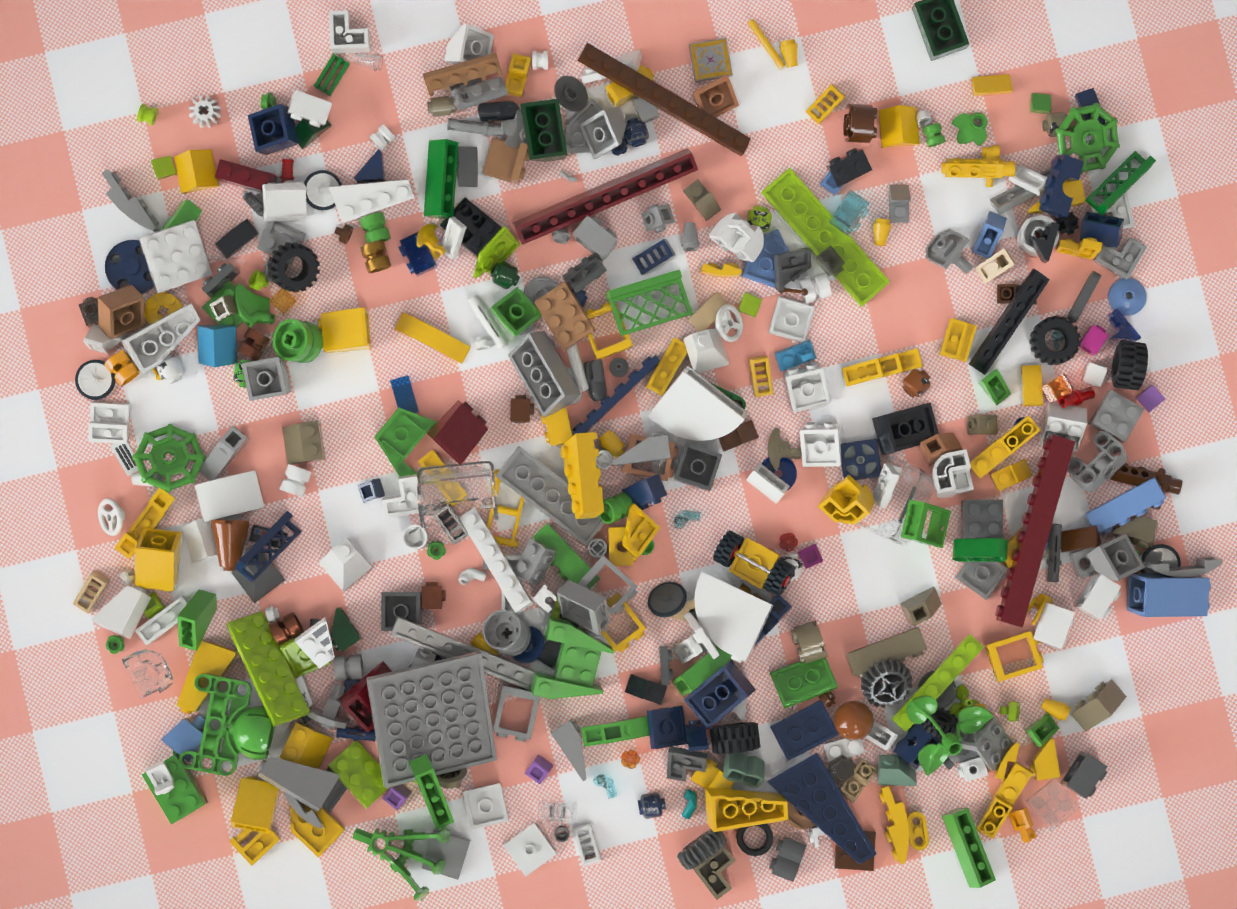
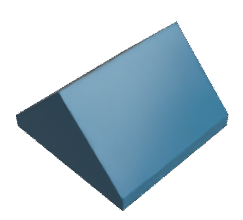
(217, 345)

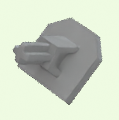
(946, 250)
(329, 716)

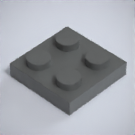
(225, 273)

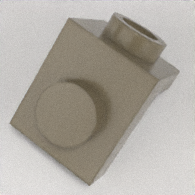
(982, 425)

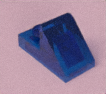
(1126, 331)

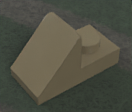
(702, 200)

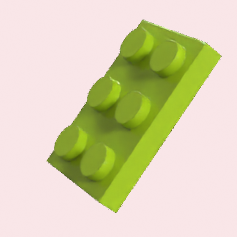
(359, 774)

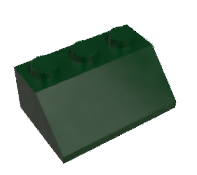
(544, 130)

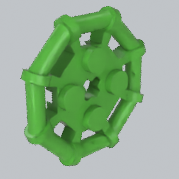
(1093, 128)
(169, 468)

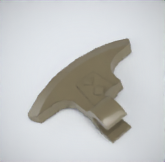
(780, 449)

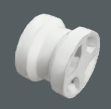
(540, 60)

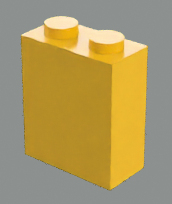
(255, 805)

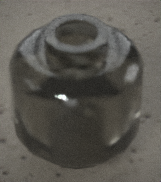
(841, 768)

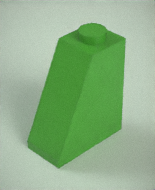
(196, 618)

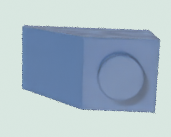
(989, 234)

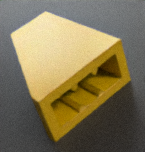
(619, 95)

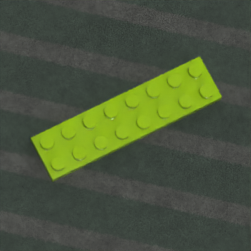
(811, 224)

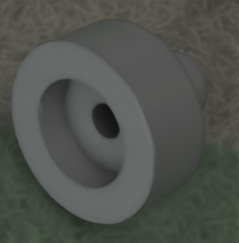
(618, 372)

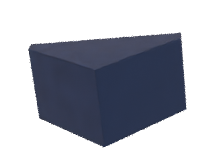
(373, 170)

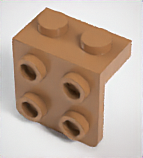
(506, 162)

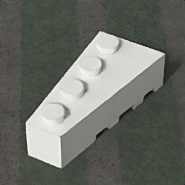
(365, 198)

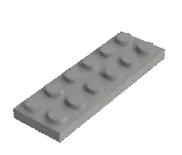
(546, 493)

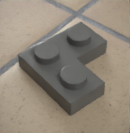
(665, 658)
(681, 760)

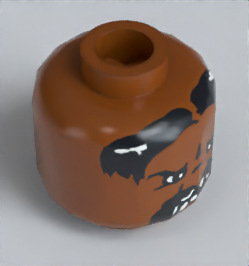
(916, 383)

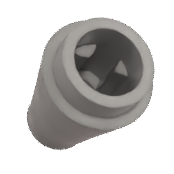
(690, 237)

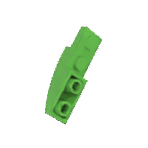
(615, 731)

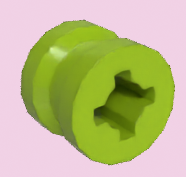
(147, 114)

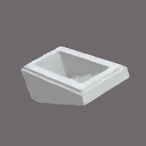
(591, 861)

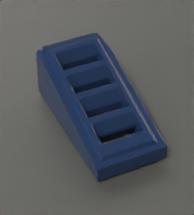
(668, 248)

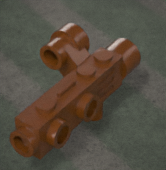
(1138, 475)

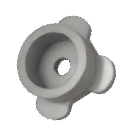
(561, 236)

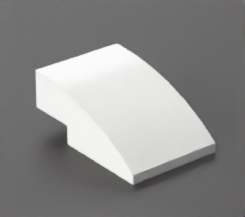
(229, 496)

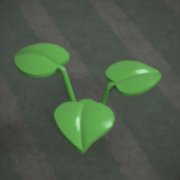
(932, 755)

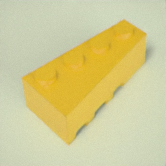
(743, 808)

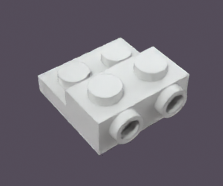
(806, 387)
(821, 444)

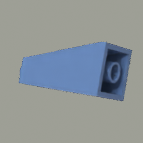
(1167, 595)

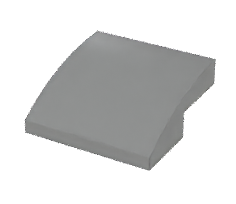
(452, 852)

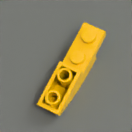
(1004, 446)
(1003, 800)
(898, 831)

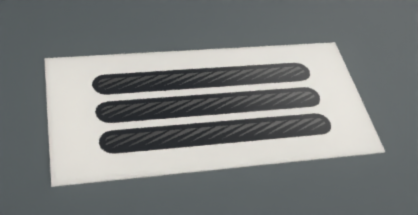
(124, 455)

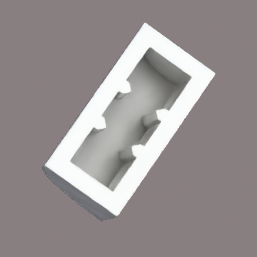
(767, 483)

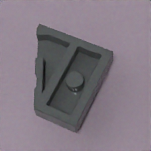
(790, 266)

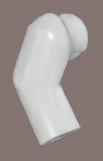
(470, 574)

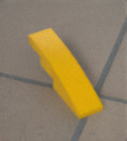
(882, 367)

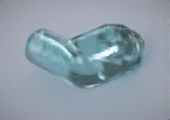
(684, 517)
(607, 783)

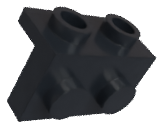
(849, 167)

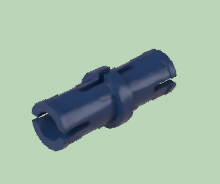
(343, 733)

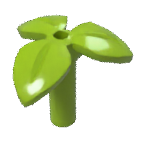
(962, 694)

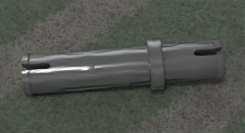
(1054, 553)

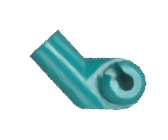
(691, 796)

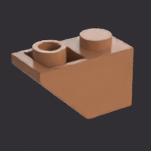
(939, 445)

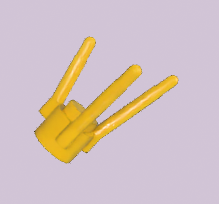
(1039, 603)

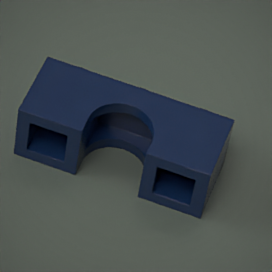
(1054, 199)
(779, 610)

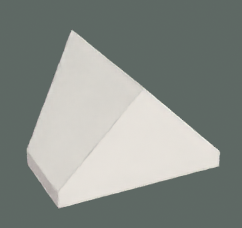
(99, 341)

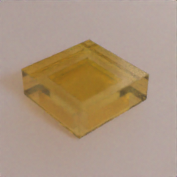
(283, 301)

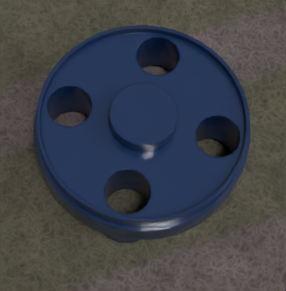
(130, 267)

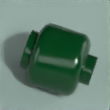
(505, 275)

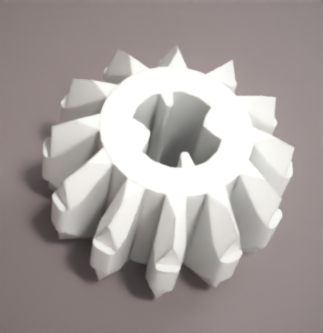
(201, 118)

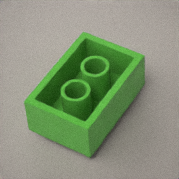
(185, 795)

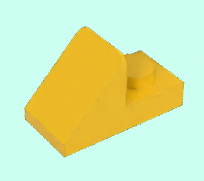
(1011, 475)

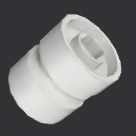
(816, 287)
(295, 480)
(415, 537)

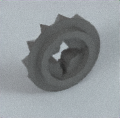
(253, 202)

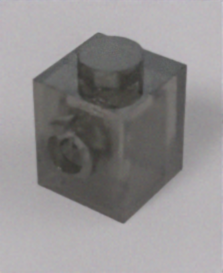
(830, 262)
(89, 311)

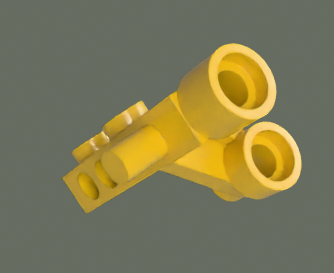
(988, 167)

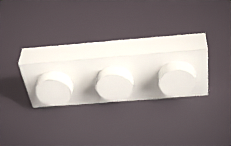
(161, 622)

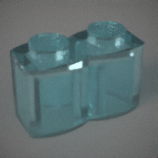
(849, 213)

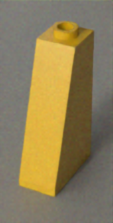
(207, 659)

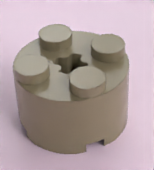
(809, 641)

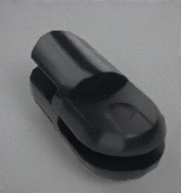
(497, 111)

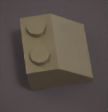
(303, 442)

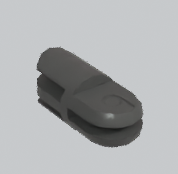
(596, 379)

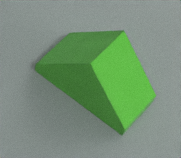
(995, 387)
(1042, 730)

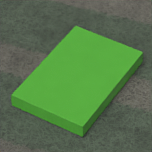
(803, 681)

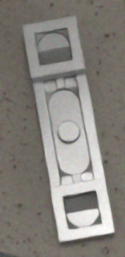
(1202, 566)
(311, 816)

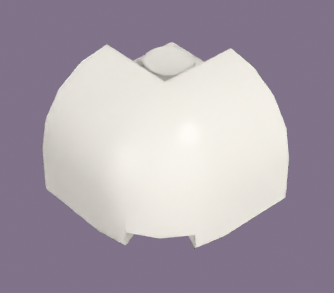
(738, 236)
(952, 474)

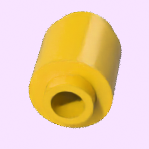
(612, 443)

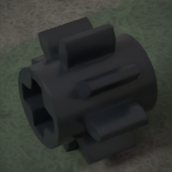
(1067, 224)

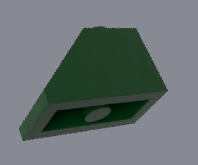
(343, 631)

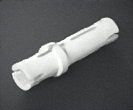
(483, 315)

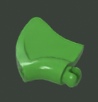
(252, 307)

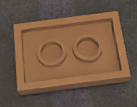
(564, 316)

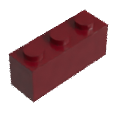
(243, 176)

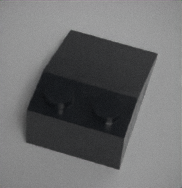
(905, 428)

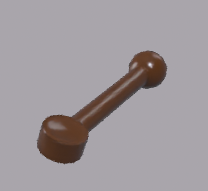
(804, 292)

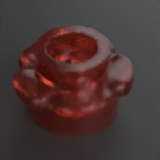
(783, 542)

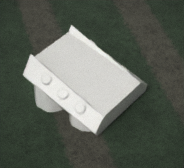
(284, 201)

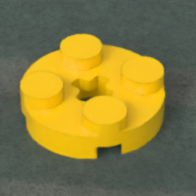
(158, 300)

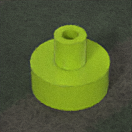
(258, 280)

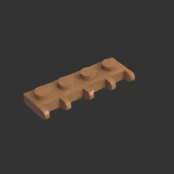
(462, 73)

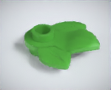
(968, 130)

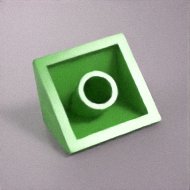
(516, 312)

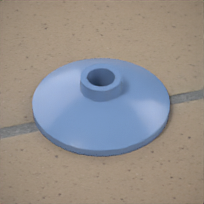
(1118, 299)

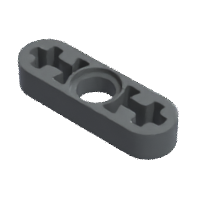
(1084, 296)

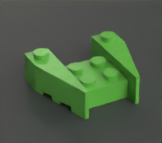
(575, 663)

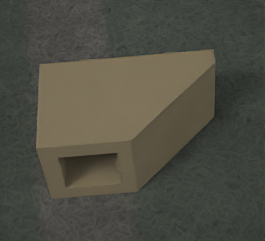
(1140, 531)
(921, 606)

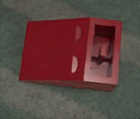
(357, 700)

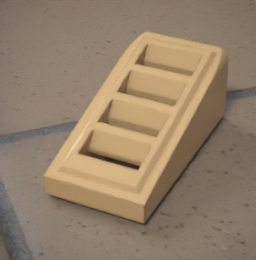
(99, 577)

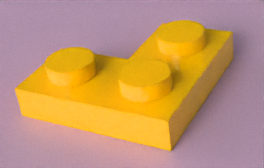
(1086, 249)

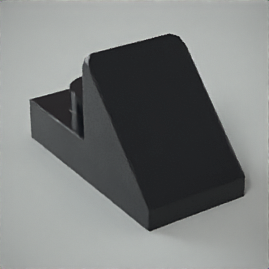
(1044, 247)
(645, 689)

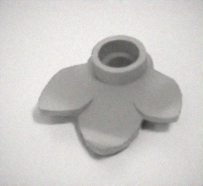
(514, 130)

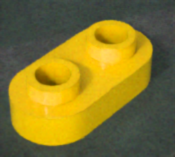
(918, 830)

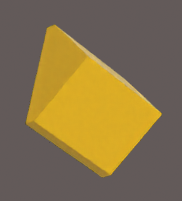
(898, 126)
(196, 170)

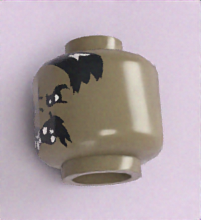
(1053, 122)

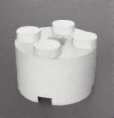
(1029, 229)

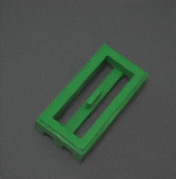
(339, 61)

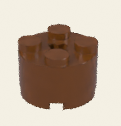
(860, 123)

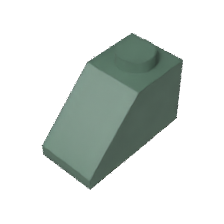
(895, 771)

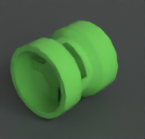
(933, 135)

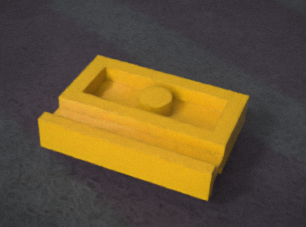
(958, 340)

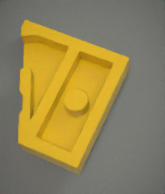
(639, 531)

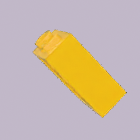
(613, 349)
(635, 635)
(995, 661)

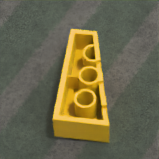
(583, 475)

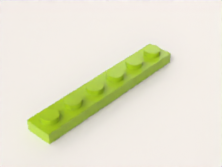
(942, 676)

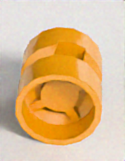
(122, 374)

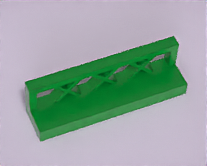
(1125, 184)

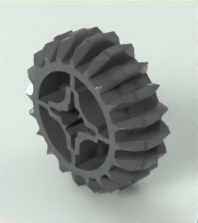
(892, 672)
(701, 849)

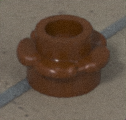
(827, 698)

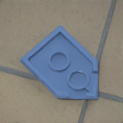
(763, 268)

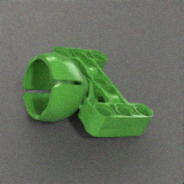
(248, 732)

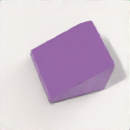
(1150, 398)
(539, 769)
(397, 796)

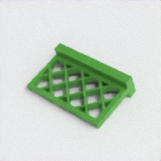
(645, 286)

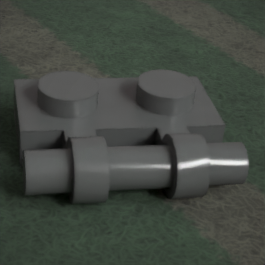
(584, 273)

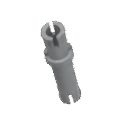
(475, 127)

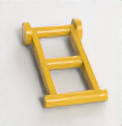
(509, 511)

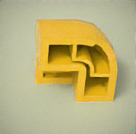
(847, 501)

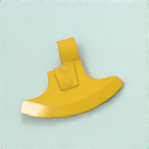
(427, 236)

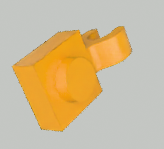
(1022, 822)

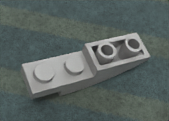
(132, 208)

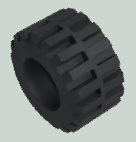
(308, 271)
(1070, 335)
(1129, 365)
(735, 738)

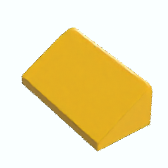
(992, 85)

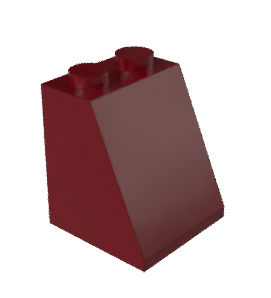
(458, 431)

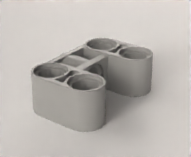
(1102, 466)

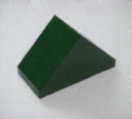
(308, 133)

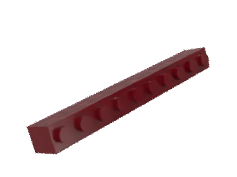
(605, 196)
(1035, 530)

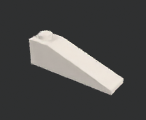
(155, 341)

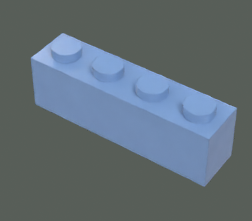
(1126, 505)

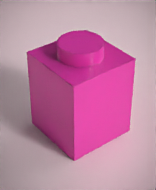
(1093, 339)

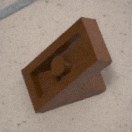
(742, 434)

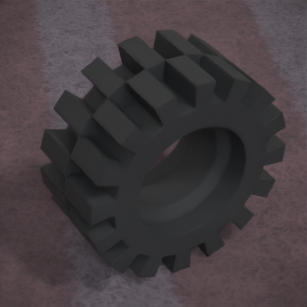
(944, 719)

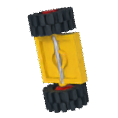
(754, 563)

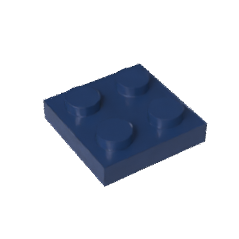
(666, 727)

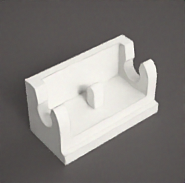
(543, 596)

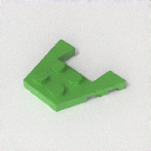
(400, 437)

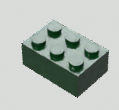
(940, 27)

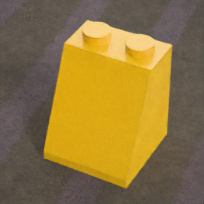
(345, 330)
(157, 559)

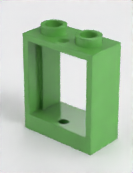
(915, 523)

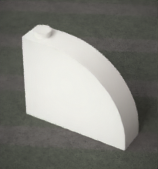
(696, 409)
(730, 616)

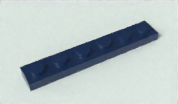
(621, 390)

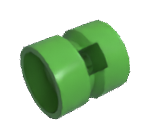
(375, 227)
(616, 508)

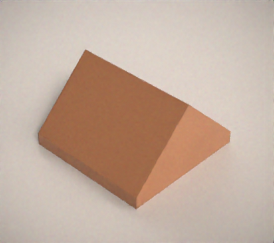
(716, 97)

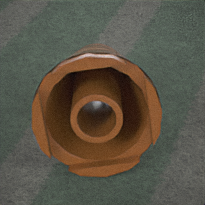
(229, 541)

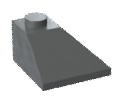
(263, 584)

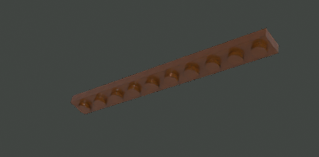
(664, 99)

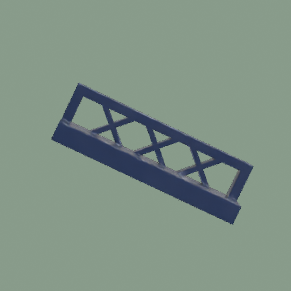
(263, 542)

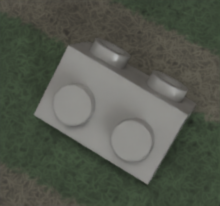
(534, 561)

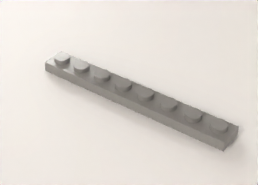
(451, 647)

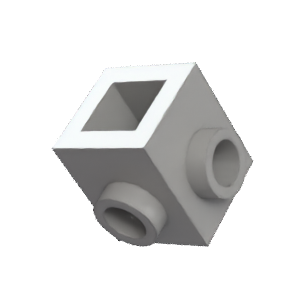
(657, 218)

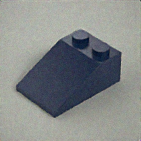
(719, 694)

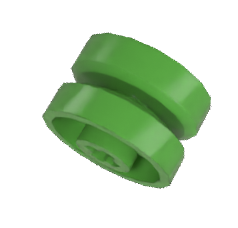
(297, 341)

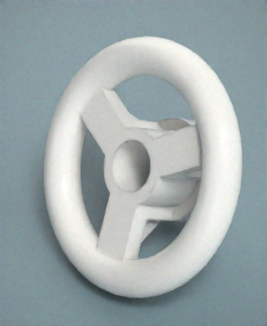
(725, 322)
(114, 517)

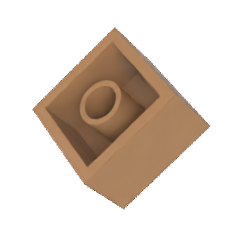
(121, 311)

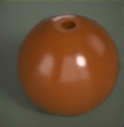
(853, 720)

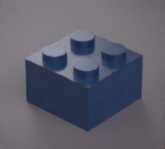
(273, 129)

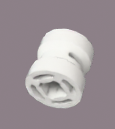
(382, 137)
(604, 460)

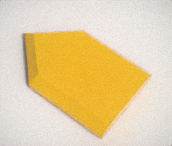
(313, 837)

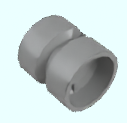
(348, 667)

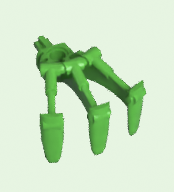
(405, 852)

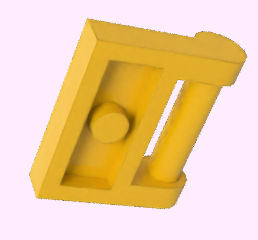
(256, 847)

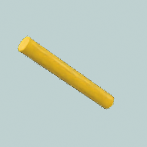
(766, 44)

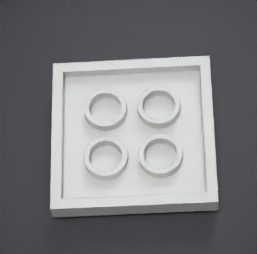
(175, 256)

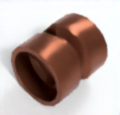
(247, 349)
(287, 628)

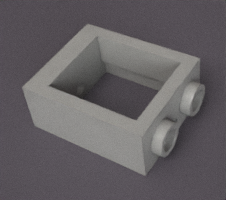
(583, 607)
(618, 607)
(504, 732)

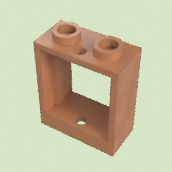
(668, 469)

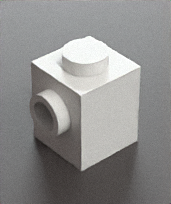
(972, 769)

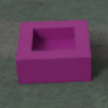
(810, 556)

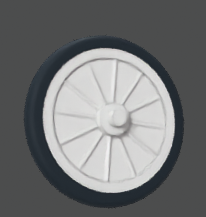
(318, 192)
(94, 380)

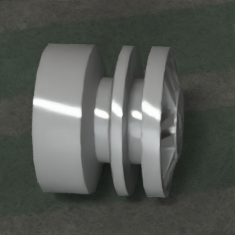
(499, 627)

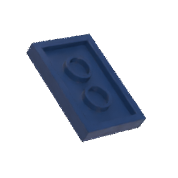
(804, 730)

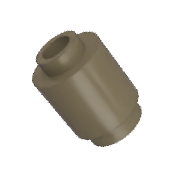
(441, 106)

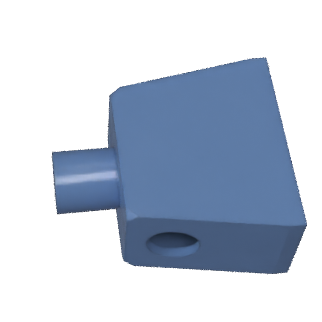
(186, 736)

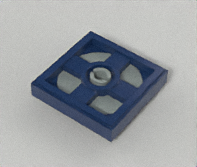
(860, 459)

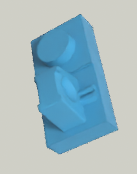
(795, 355)

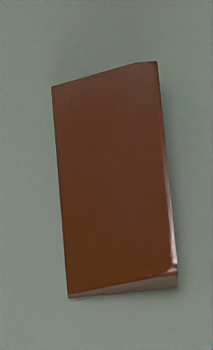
(1080, 538)

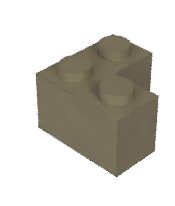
(1099, 705)
(711, 874)

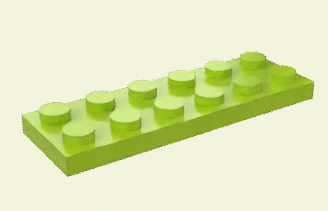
(268, 668)

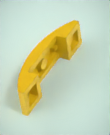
(432, 337)
(149, 518)

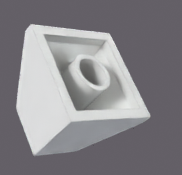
(468, 44)
(706, 350)
(345, 564)

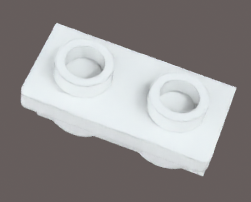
(886, 484)

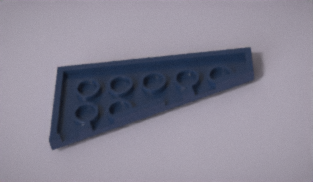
(817, 797)

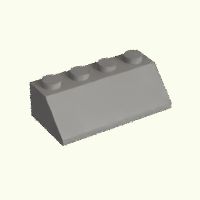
(543, 373)

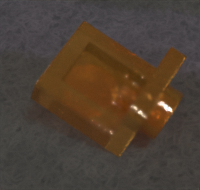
(1057, 388)

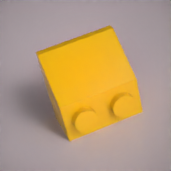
(306, 746)

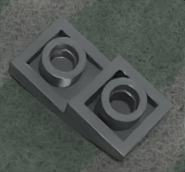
(467, 166)

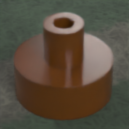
(345, 233)

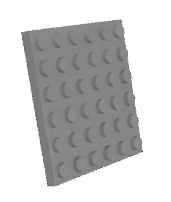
(432, 712)

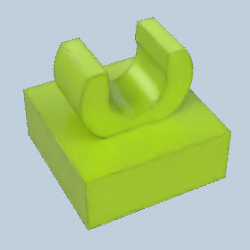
(1012, 711)

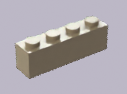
(894, 647)

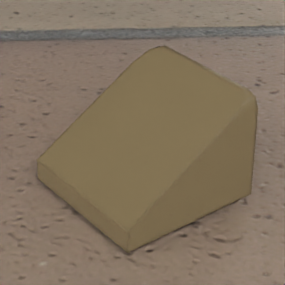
(224, 307)

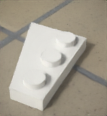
(630, 59)

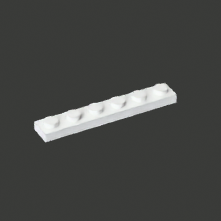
(496, 560)

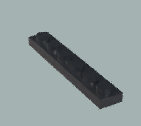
(1009, 321)

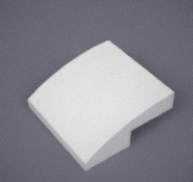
(109, 422)

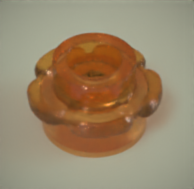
(630, 764)

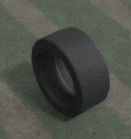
(759, 851)

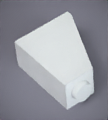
(123, 611)

